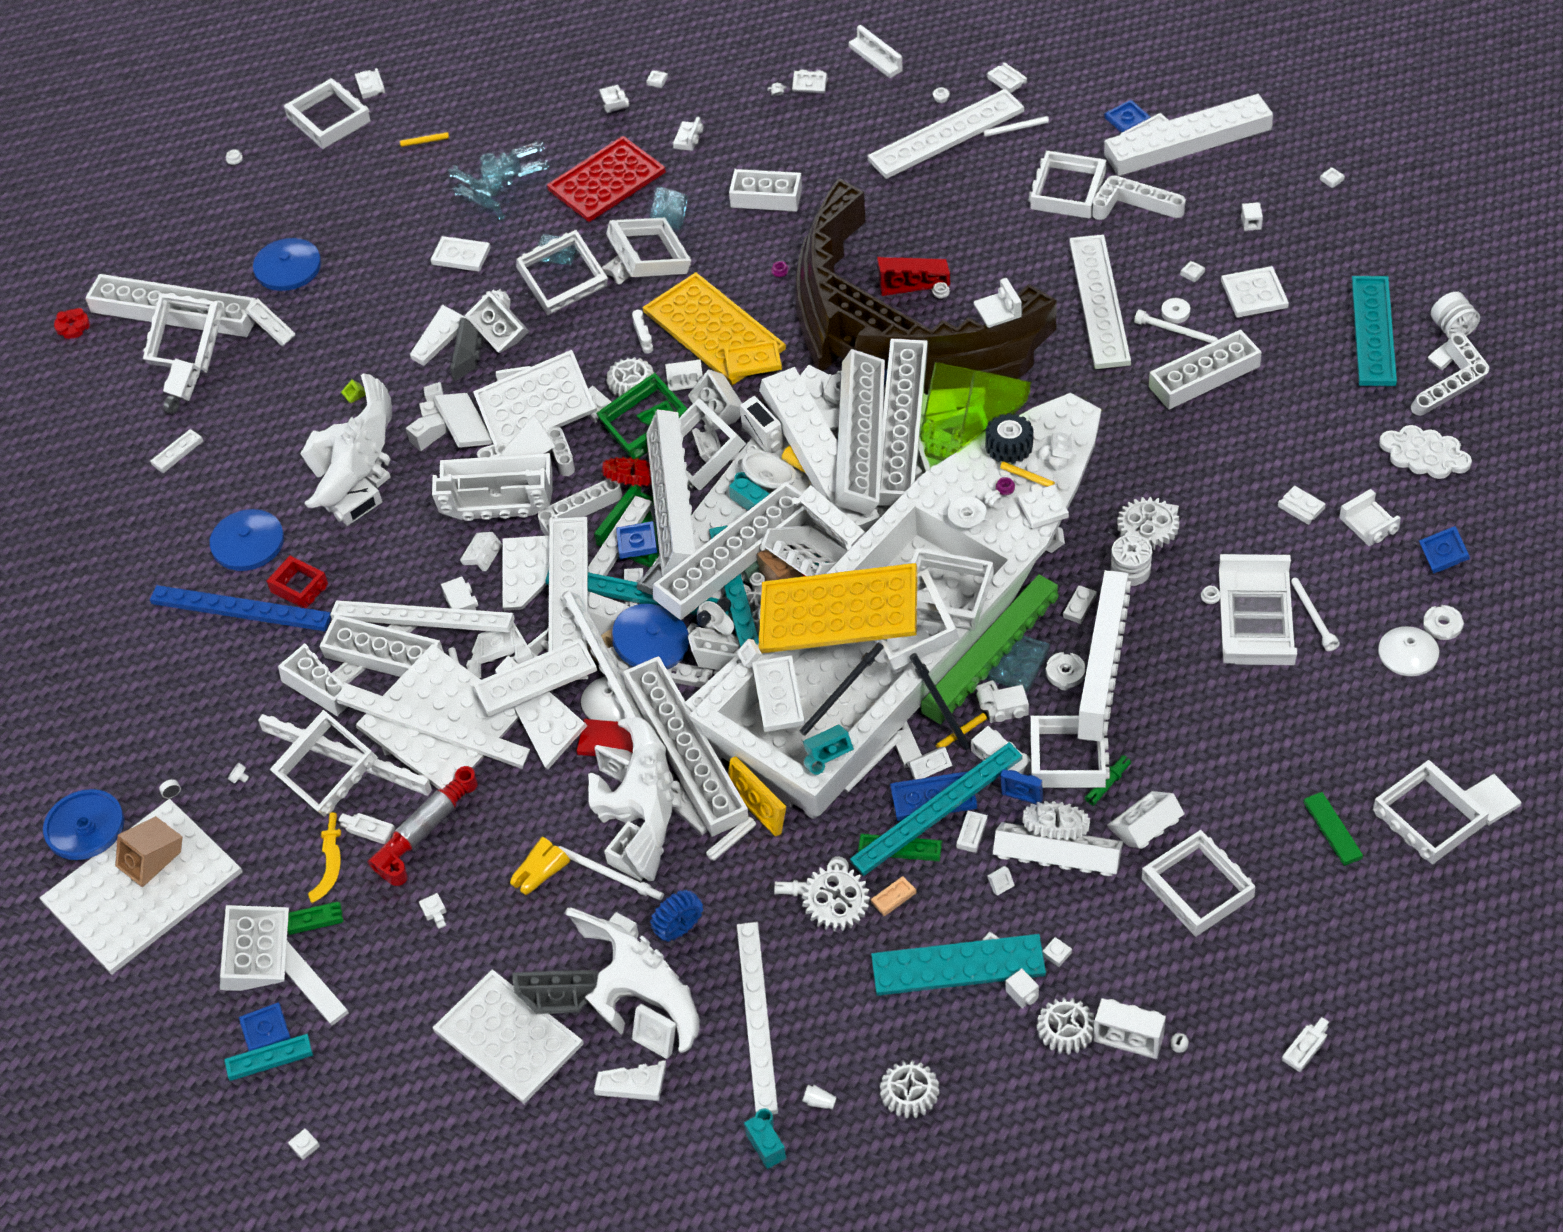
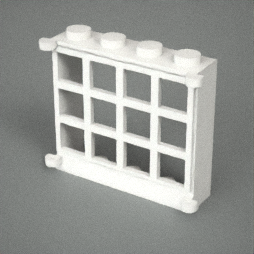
(829, 518)
(800, 536)

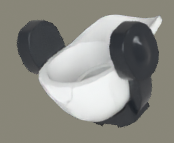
(713, 616)

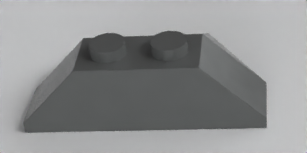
(466, 349)
(555, 990)

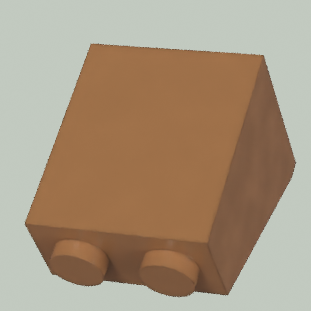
(775, 568)
(147, 849)

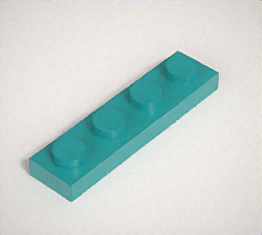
(268, 1057)

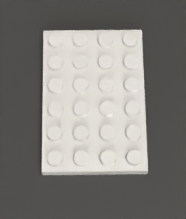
(549, 389)
(507, 1037)

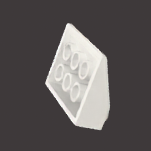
(253, 947)

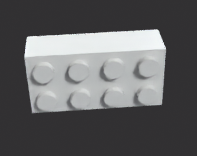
(765, 190)

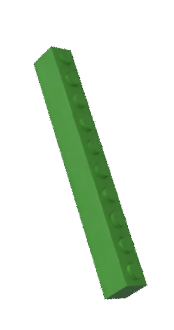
(992, 647)

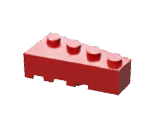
(910, 274)

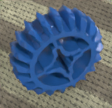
(676, 915)

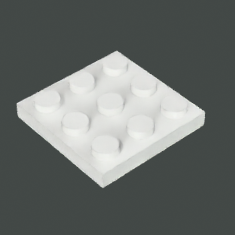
(1254, 291)

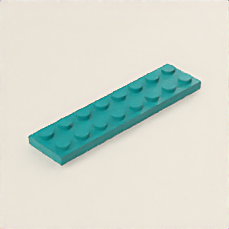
(1373, 331)
(957, 964)

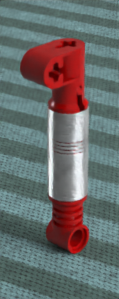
(420, 825)

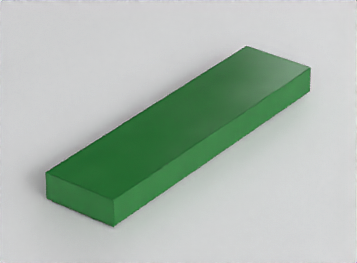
(1333, 829)
(917, 849)

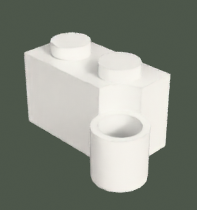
(1003, 703)

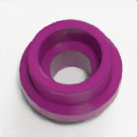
(779, 269)
(1005, 486)

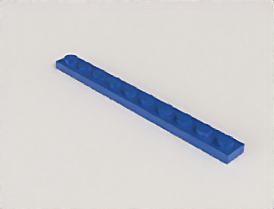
(241, 608)

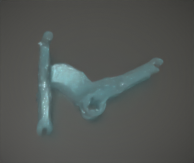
(494, 172)

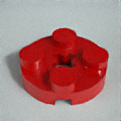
(75, 316)

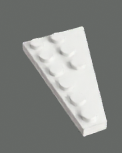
(547, 722)

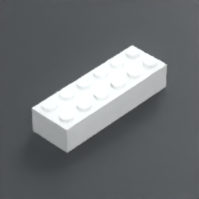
(1204, 369)
(373, 646)

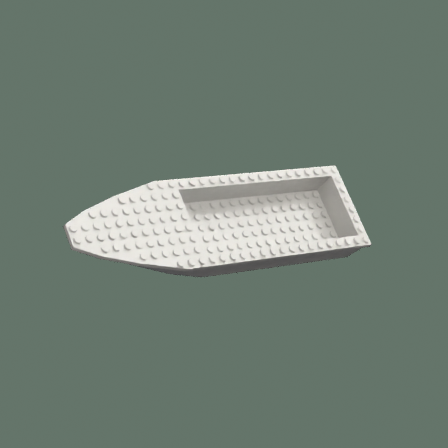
(885, 697)

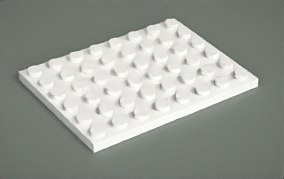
(120, 917)

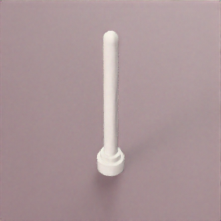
(1143, 318)
(1329, 640)

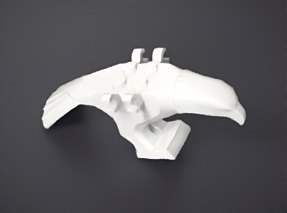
(350, 447)
(642, 794)
(637, 973)

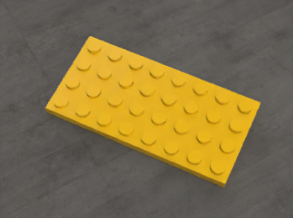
(707, 322)
(838, 608)

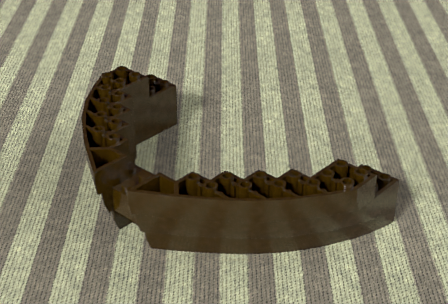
(844, 317)

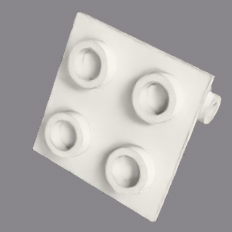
(683, 374)

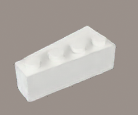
(312, 679)

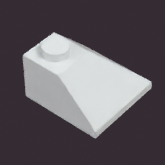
(613, 761)

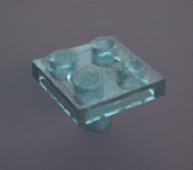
(669, 205)

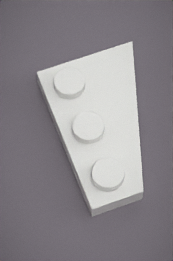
(632, 1083)

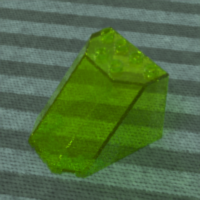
(963, 404)

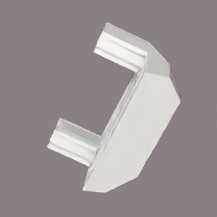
(493, 486)

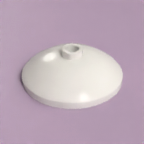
(767, 469)
(1408, 658)
(600, 705)

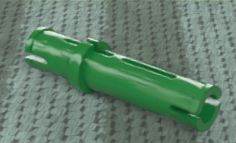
(1115, 774)

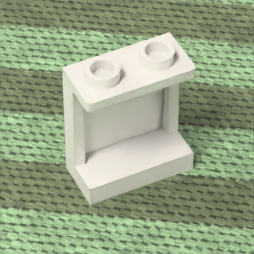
(1368, 518)

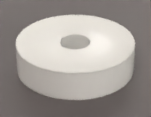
(1175, 310)

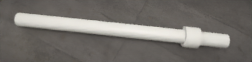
(643, 888)

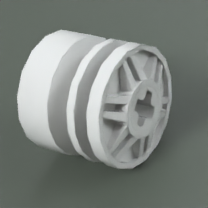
(1455, 314)
(1132, 556)

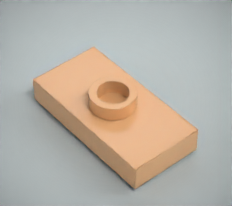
(893, 896)

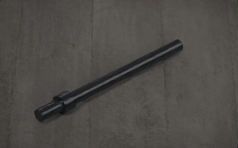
(867, 660)
(923, 672)

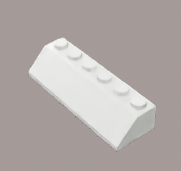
(1084, 853)

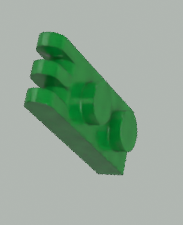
(314, 918)

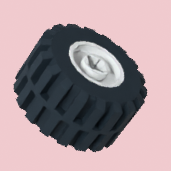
(1009, 438)

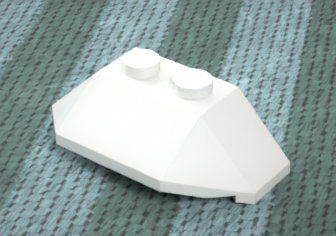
(604, 611)
(713, 648)

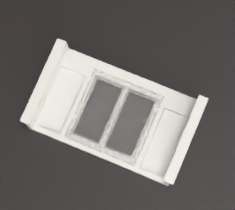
(1256, 610)

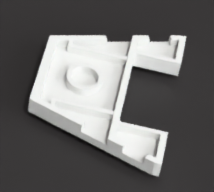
(494, 645)

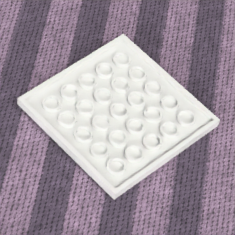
(446, 690)

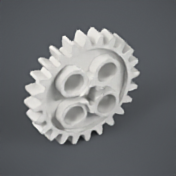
(1149, 520)
(1069, 822)
(825, 911)

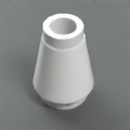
(818, 1097)

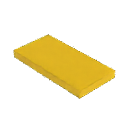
(757, 796)

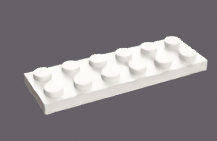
(534, 677)

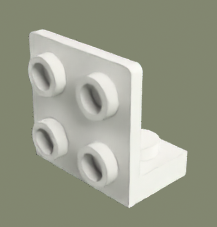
(1000, 306)

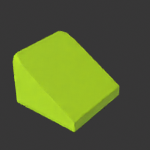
(353, 391)

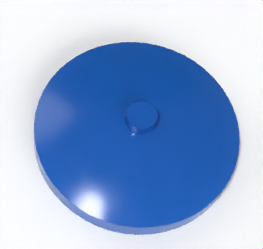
(287, 264)
(246, 540)
(649, 632)
(83, 824)

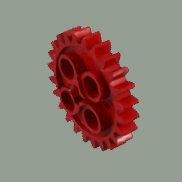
(620, 471)

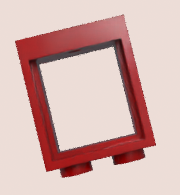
(286, 571)

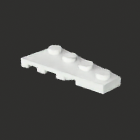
(437, 335)

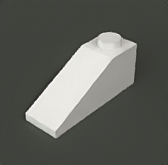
(426, 430)

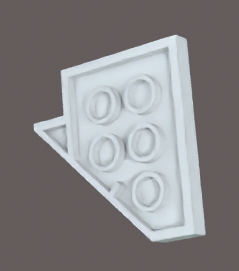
(524, 570)

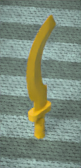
(333, 860)

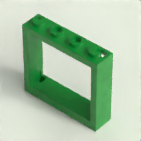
(629, 399)

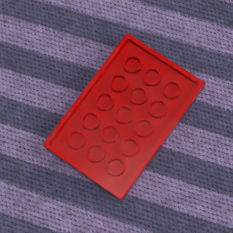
(606, 178)

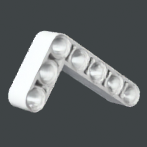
(1136, 194)
(1468, 372)
(561, 451)
(581, 503)

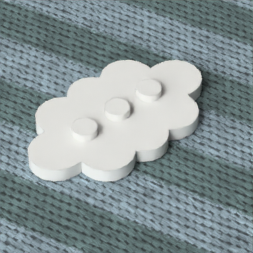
(1425, 451)

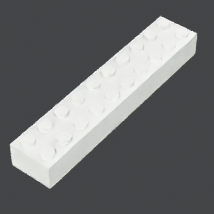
(1188, 134)
(138, 301)
(902, 418)
(860, 432)
(808, 436)
(670, 490)
(727, 553)
(1103, 656)
(686, 746)

